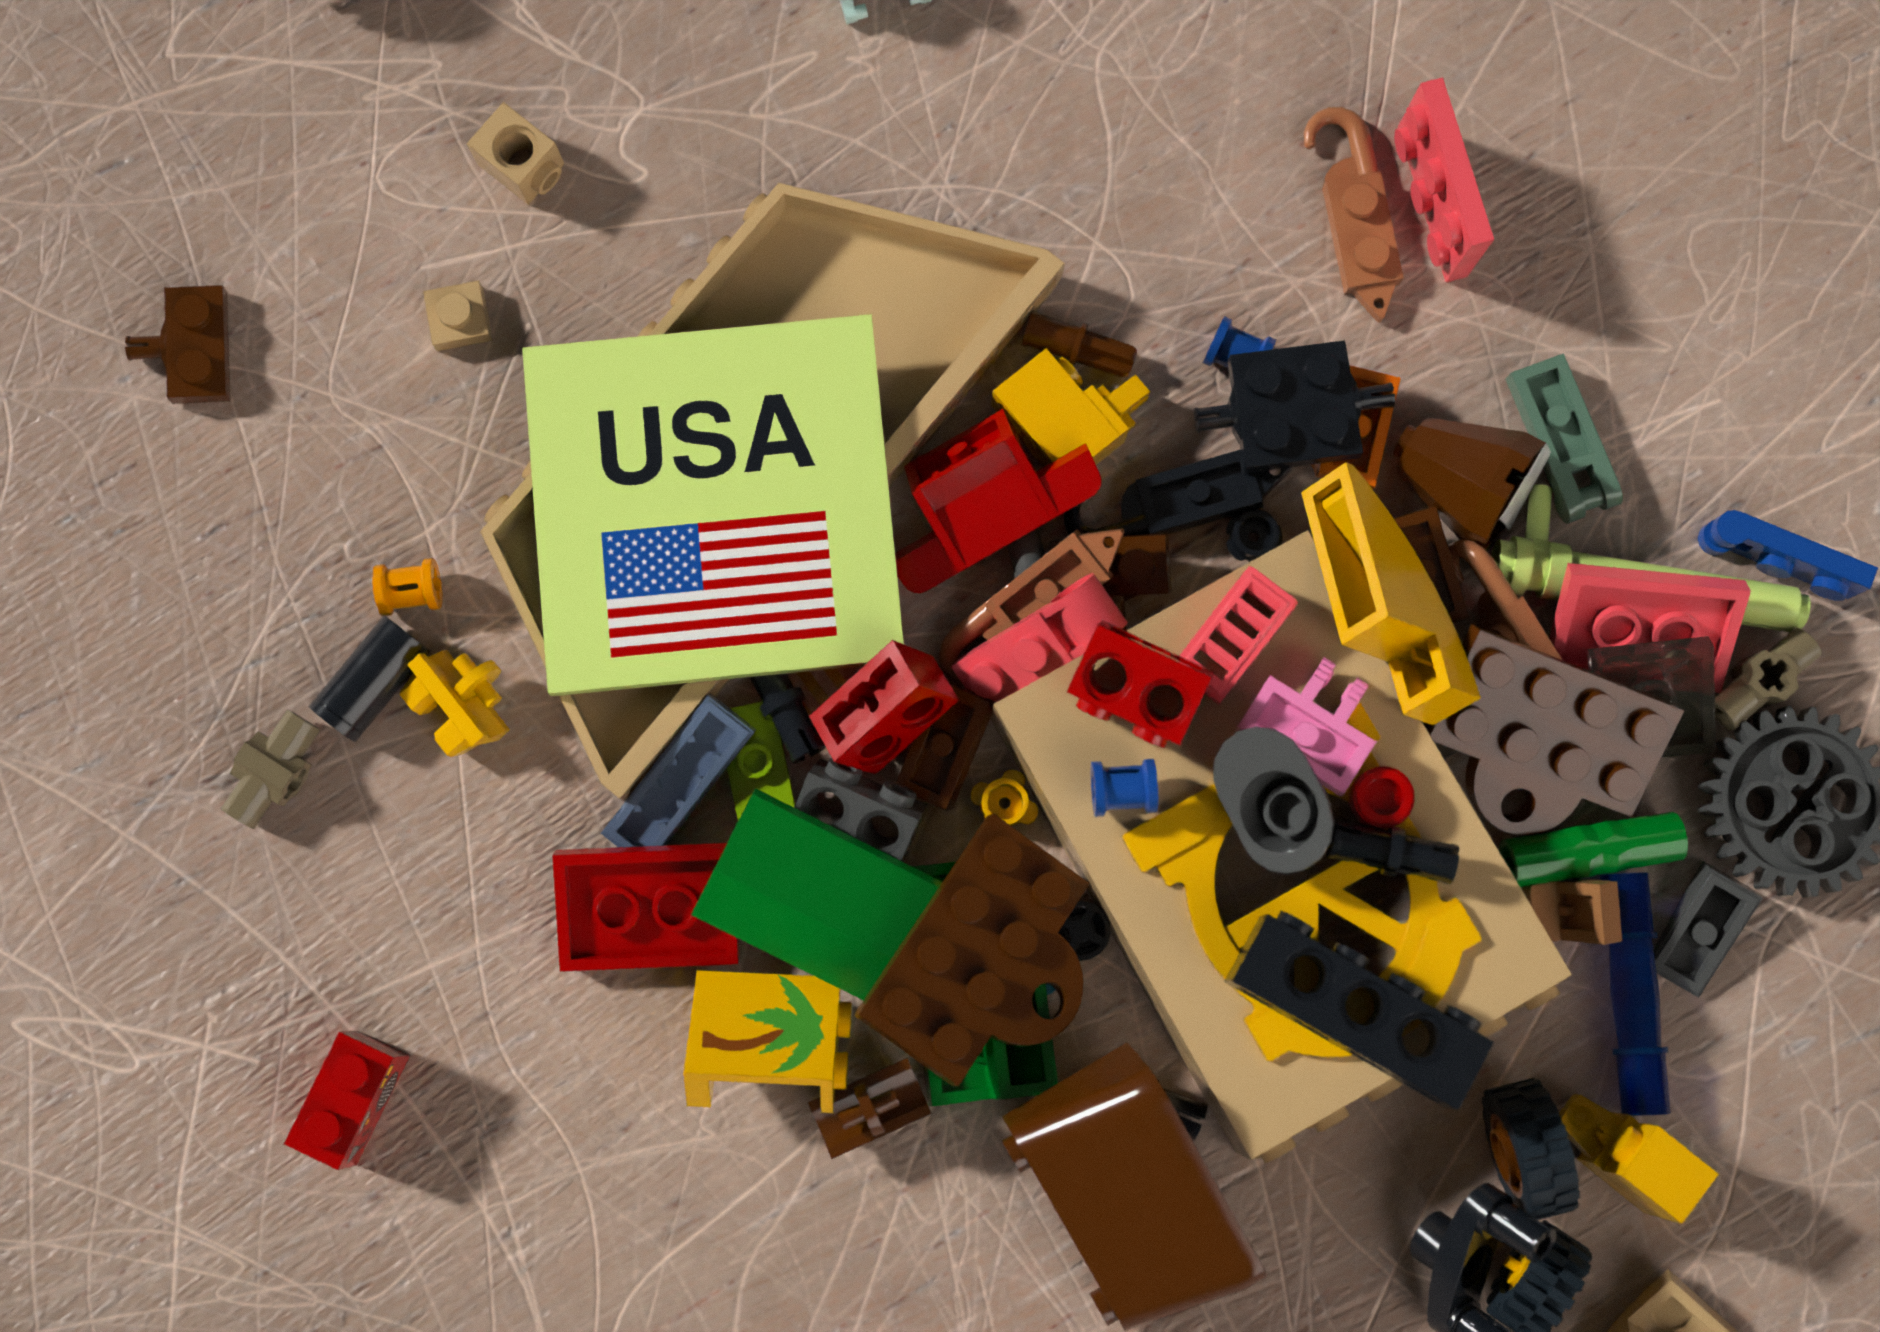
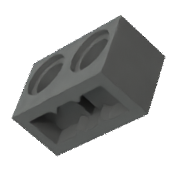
(861, 802)

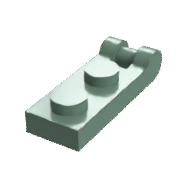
(1558, 415)

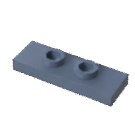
(680, 777)

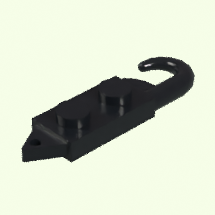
(1187, 497)

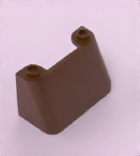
(1132, 1191)

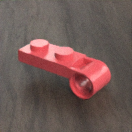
(1039, 641)

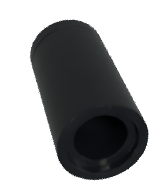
(368, 679)

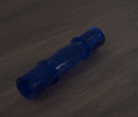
(1637, 1003)

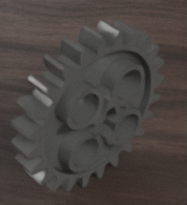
(1836, 837)

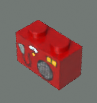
(346, 1100)

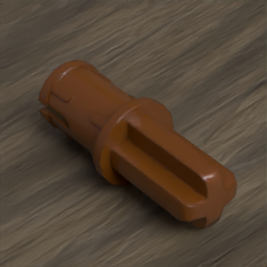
(1079, 345)

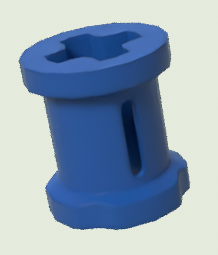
(1233, 341)
(1124, 787)

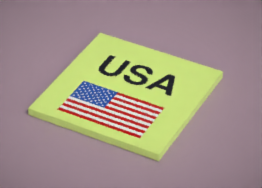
(710, 505)

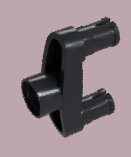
(1463, 1250)

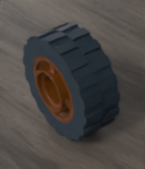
(1531, 1148)

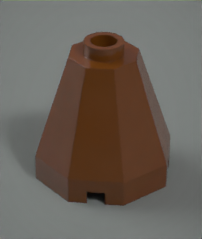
(1466, 472)

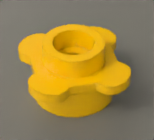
(1010, 787)

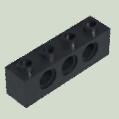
(1454, 1046)

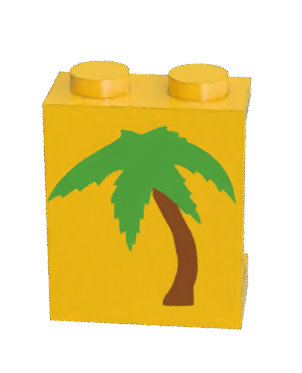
(765, 1033)

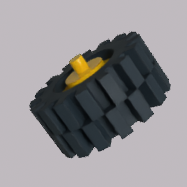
(1536, 1294)

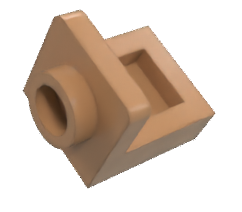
(1578, 910)

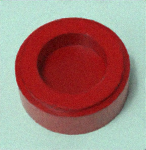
(1382, 797)

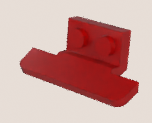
(985, 496)

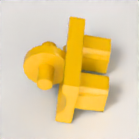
(462, 693)

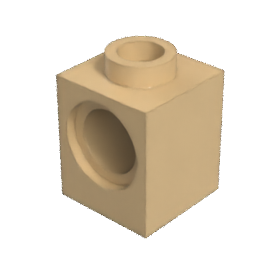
(502, 137)

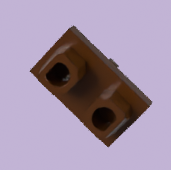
(871, 1108)

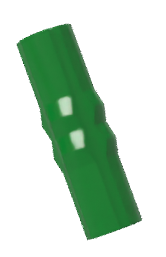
(1595, 849)

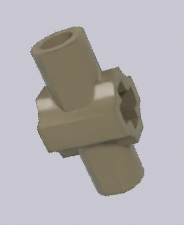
(1781, 663)
(270, 769)

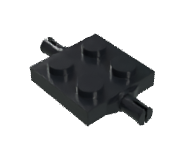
(1294, 406)

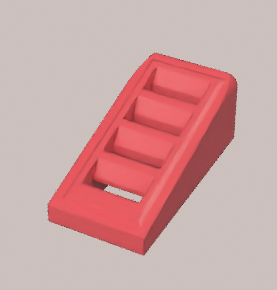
(1267, 594)

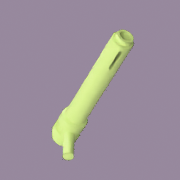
(1541, 565)

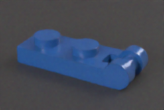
(1787, 555)

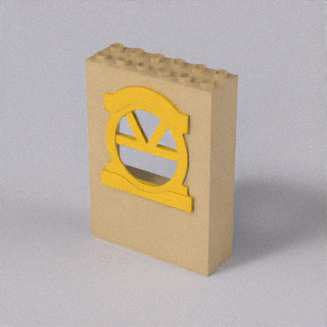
(1155, 872)

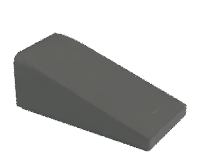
(1703, 928)

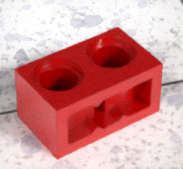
(1146, 668)
(883, 707)

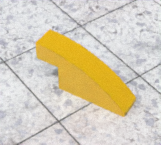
(1386, 597)

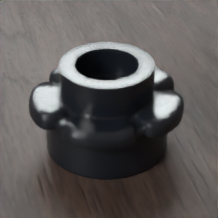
(1252, 521)

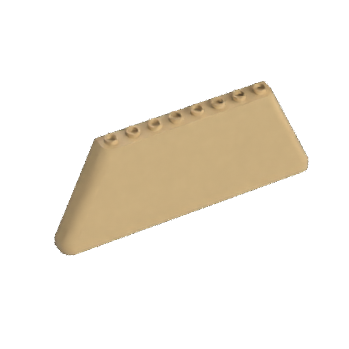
(940, 319)

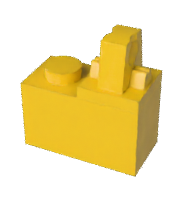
(1057, 416)
(1637, 1159)

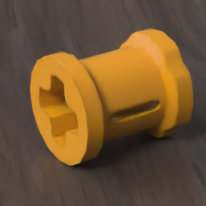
(387, 581)

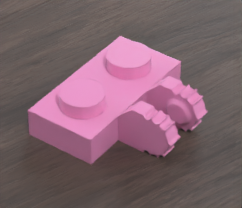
(1325, 738)

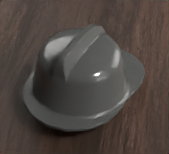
(1273, 799)

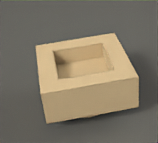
(457, 315)

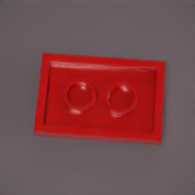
(637, 908)

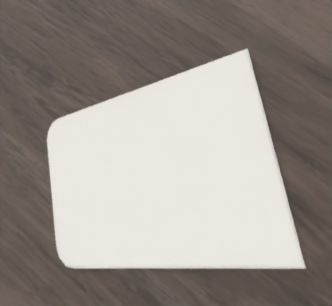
(1520, 496)

